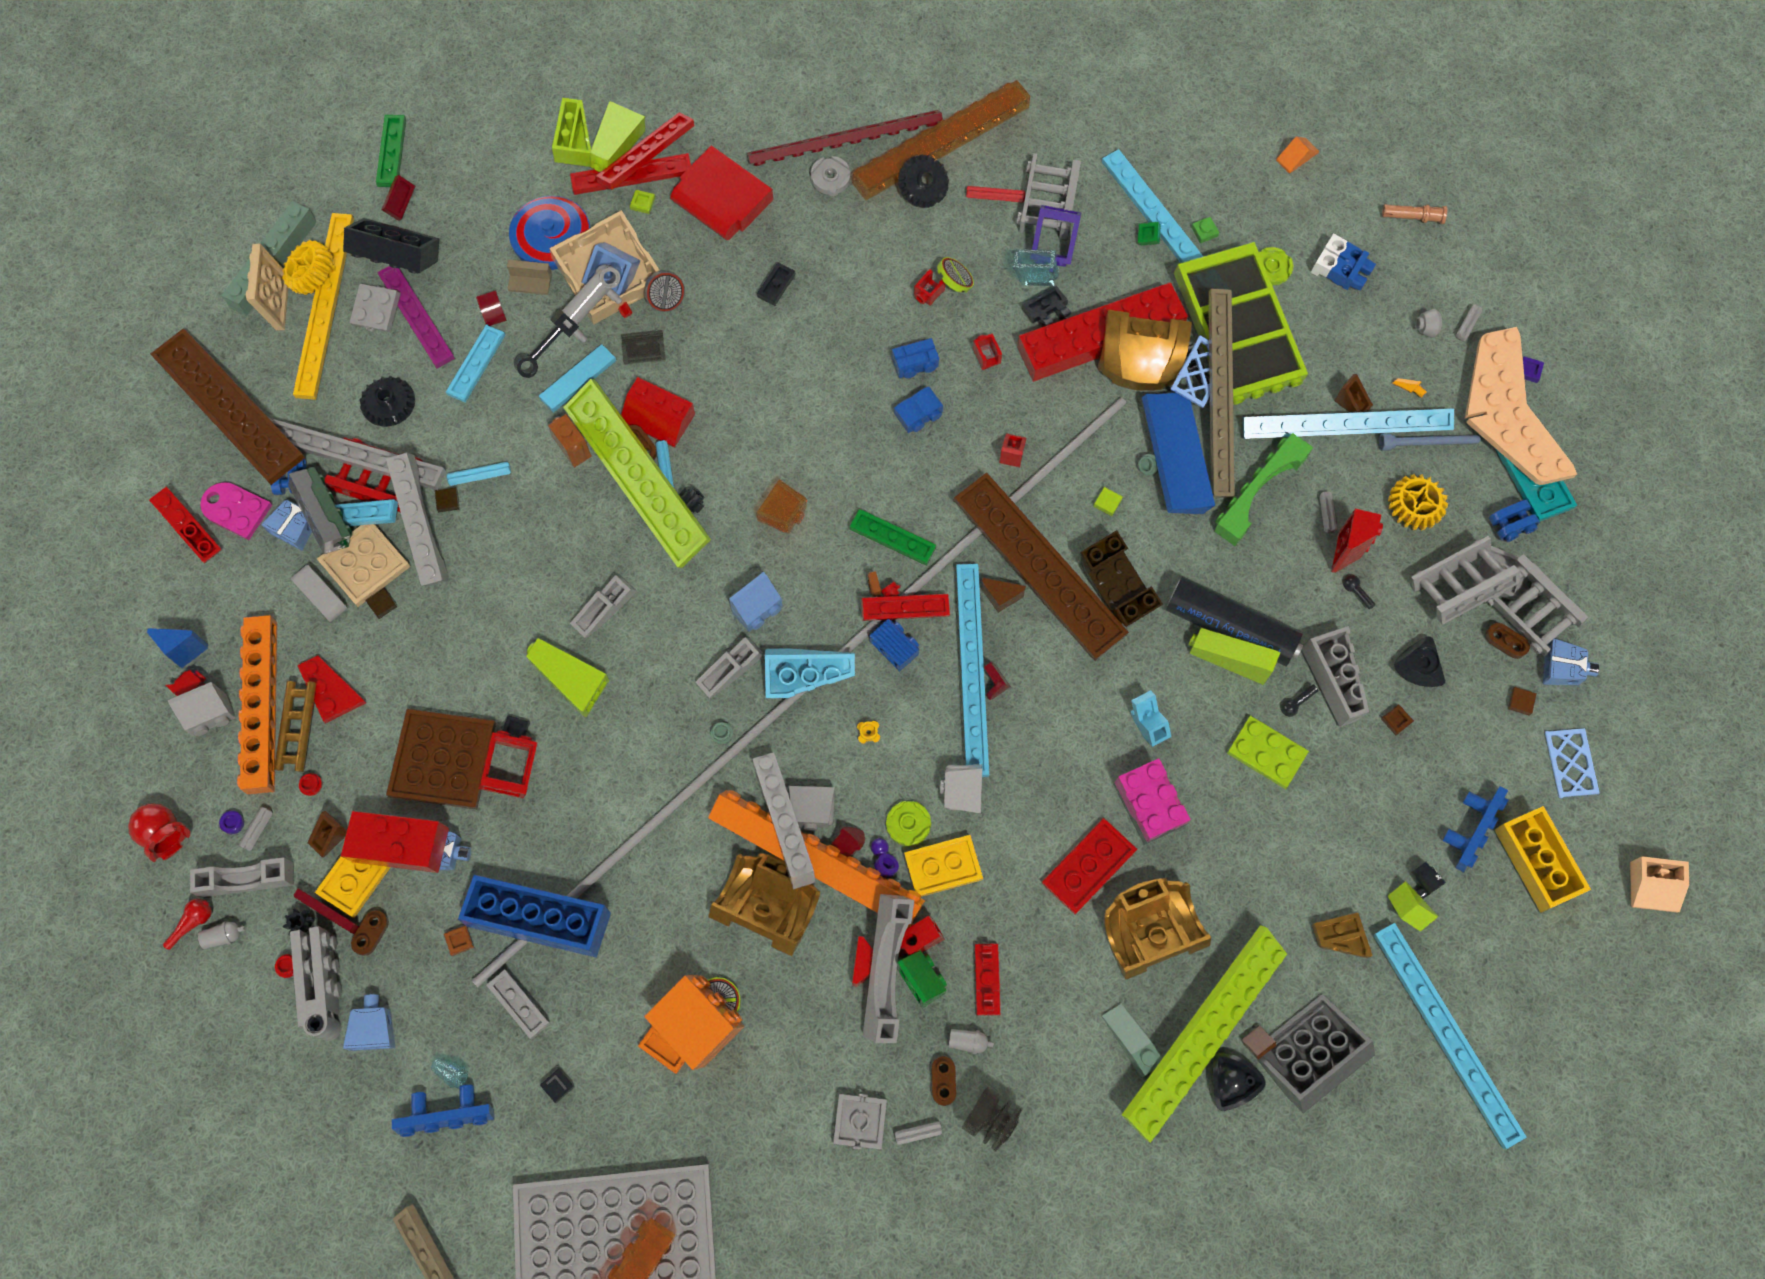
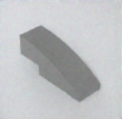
(603, 606)
(729, 667)

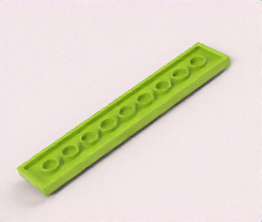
(637, 473)
(1204, 1034)

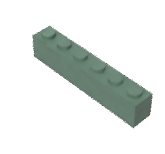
(281, 239)

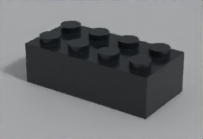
(390, 245)

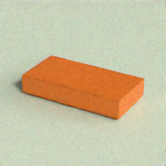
(659, 1049)

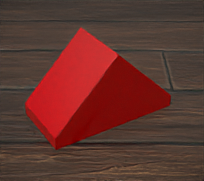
(1012, 450)
(862, 962)

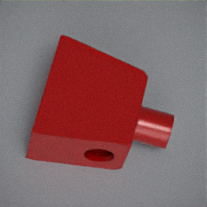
(927, 936)

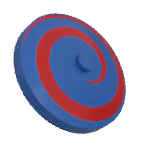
(543, 225)

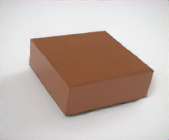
(874, 584)
(458, 940)

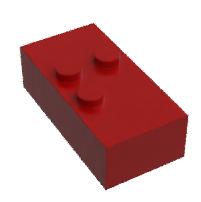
(395, 841)

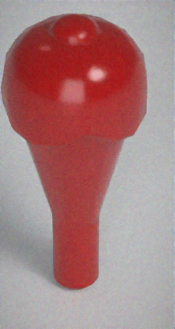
(195, 913)

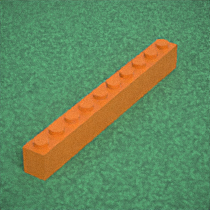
(829, 864)

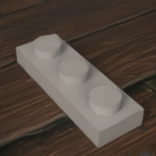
(518, 1004)

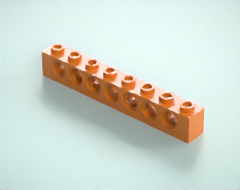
(264, 779)

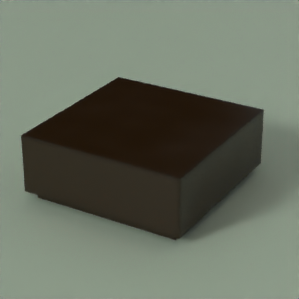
(447, 500)
(381, 603)

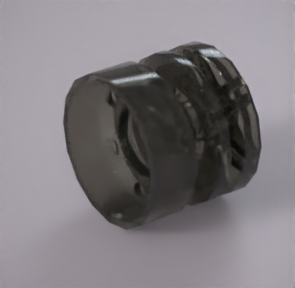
(992, 1118)

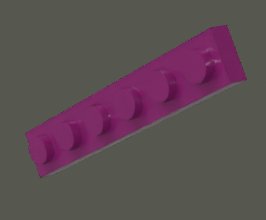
(417, 317)

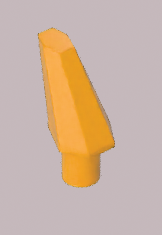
(1410, 386)

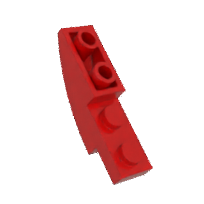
(185, 524)

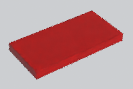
(1089, 866)

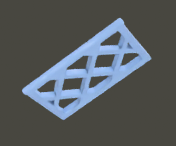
(1184, 374)
(1584, 750)

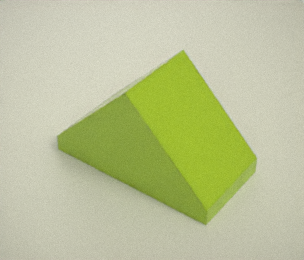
(1412, 907)

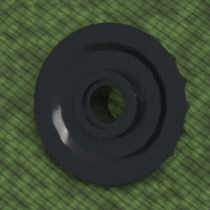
(911, 181)
(394, 409)

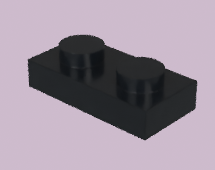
(776, 283)

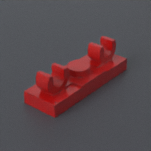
(987, 980)

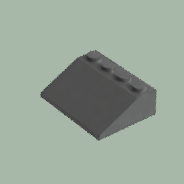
(1316, 1053)

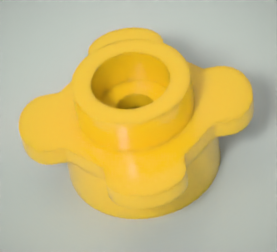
(872, 726)

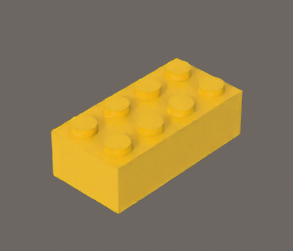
(1542, 859)

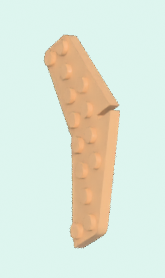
(1507, 420)

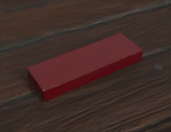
(326, 911)

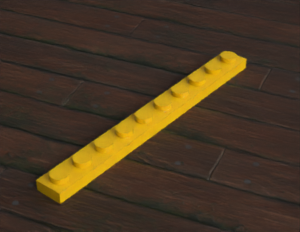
(322, 313)

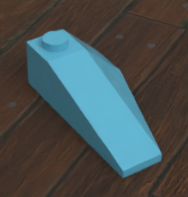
(803, 670)

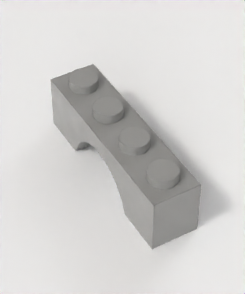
(222, 881)

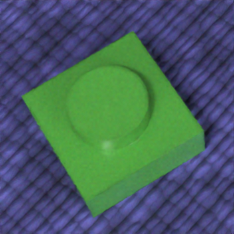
(1205, 230)

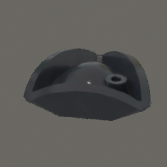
(1421, 664)
(1235, 1081)

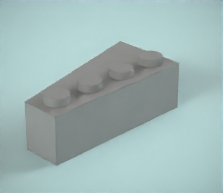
(1337, 674)

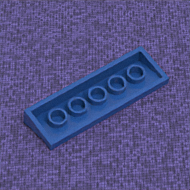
(1178, 453)

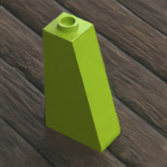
(616, 135)
(1234, 655)
(568, 675)

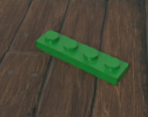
(390, 149)
(893, 537)

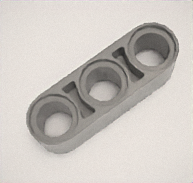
(318, 593)

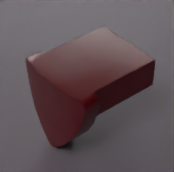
(1000, 682)
(849, 841)

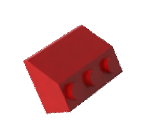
(657, 412)
(1356, 538)

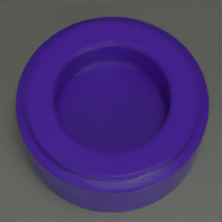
(231, 822)

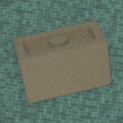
(529, 277)

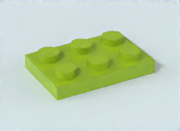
(1268, 752)

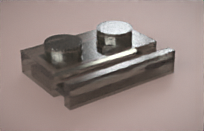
(643, 347)

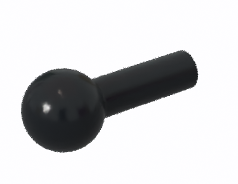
(1352, 584)
(1290, 707)

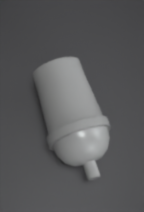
(219, 935)
(969, 1041)

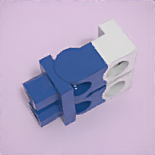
(1342, 262)

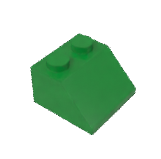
(921, 978)

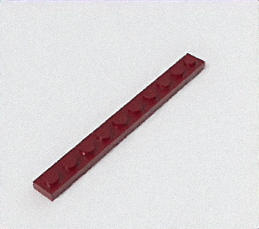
(852, 135)

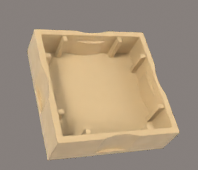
(575, 253)

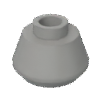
(1429, 323)

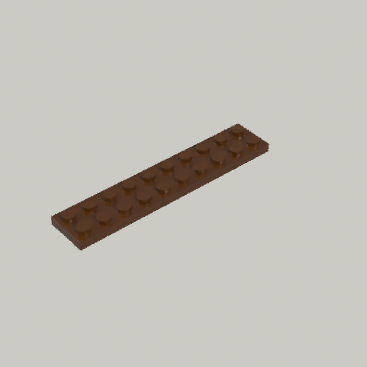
(227, 406)
(1041, 566)

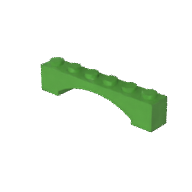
(1290, 455)

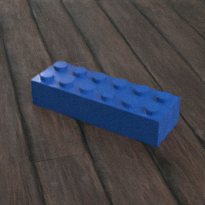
(535, 916)

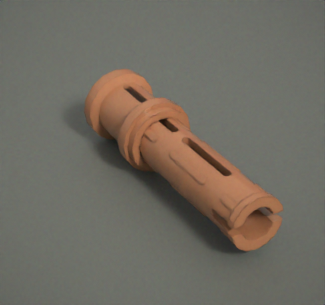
(1423, 213)

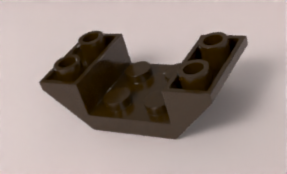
(1118, 580)

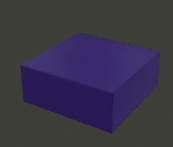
(1532, 369)

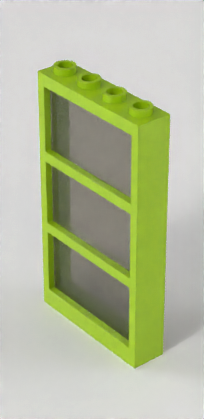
(1261, 338)

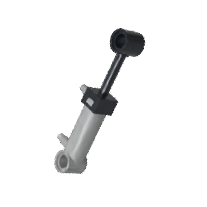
(573, 313)

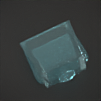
(1036, 267)

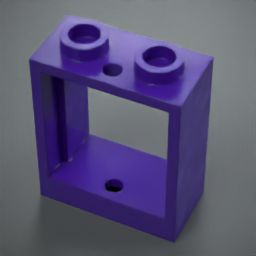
(1063, 215)

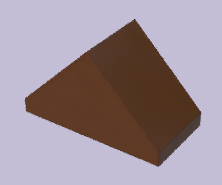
(1354, 396)
(1002, 593)
(326, 834)

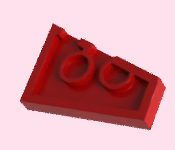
(332, 693)

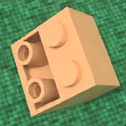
(1658, 883)

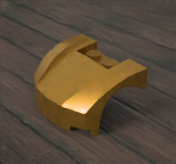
(1143, 351)
(765, 901)
(1153, 925)

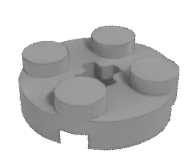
(834, 185)

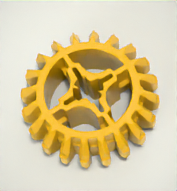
(307, 267)
(1433, 505)

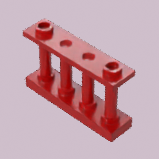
(359, 489)

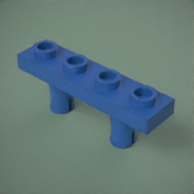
(1488, 811)
(452, 1119)

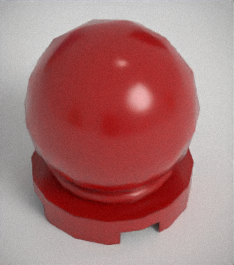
(157, 831)

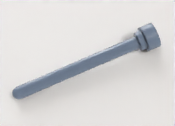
(1387, 441)

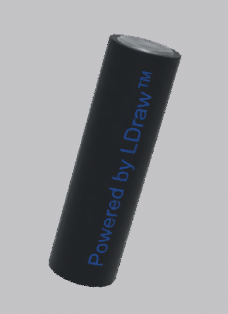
(1233, 619)

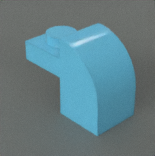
(1149, 720)

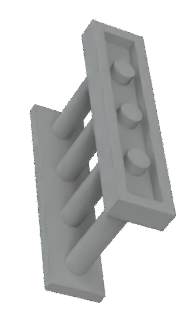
(1067, 190)
(1475, 596)
(1556, 600)

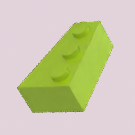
(571, 135)

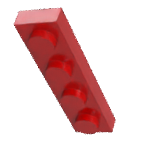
(905, 607)

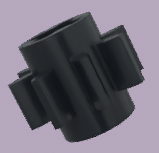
(693, 499)
(294, 917)

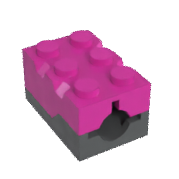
(1151, 801)

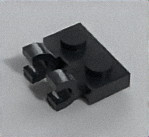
(1045, 304)

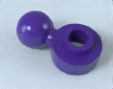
(886, 863)

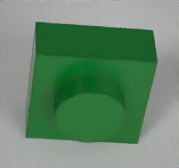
(1149, 233)

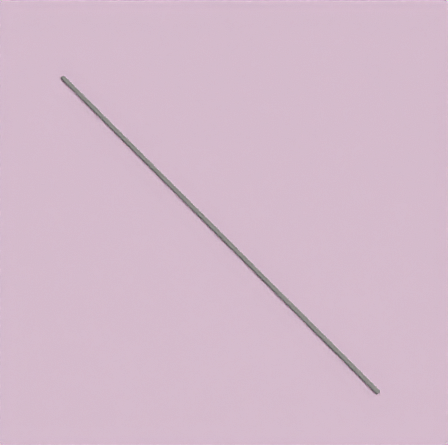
(786, 703)

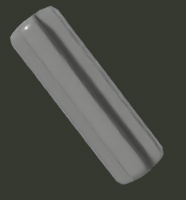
(1469, 322)
(1328, 512)
(255, 828)
(918, 1133)

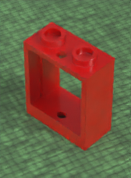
(505, 787)

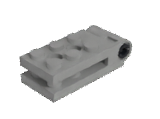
(316, 982)

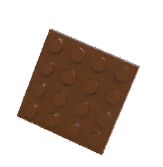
(440, 759)

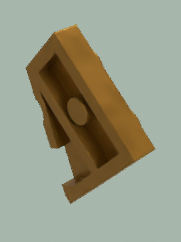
(1343, 935)

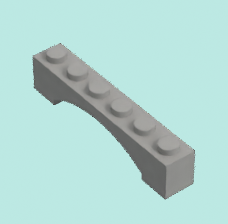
(407, 488)
(784, 821)
(881, 1018)

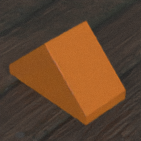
(1296, 154)

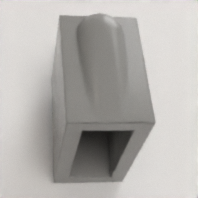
(962, 787)
(813, 806)

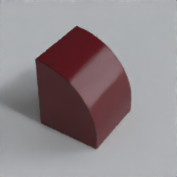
(491, 308)

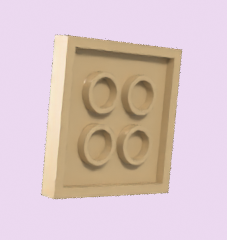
(266, 287)
(365, 564)

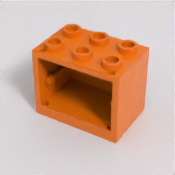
(695, 1021)

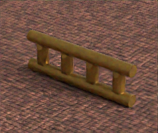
(303, 736)

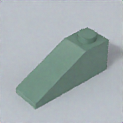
(1132, 1040)

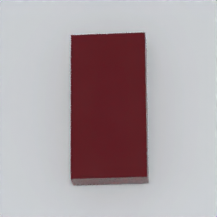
(398, 197)

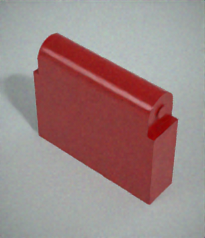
(721, 193)

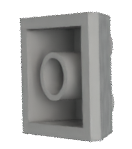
(202, 709)

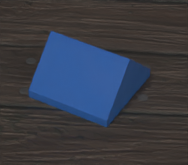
(178, 645)

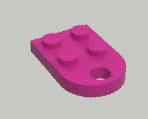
(235, 510)

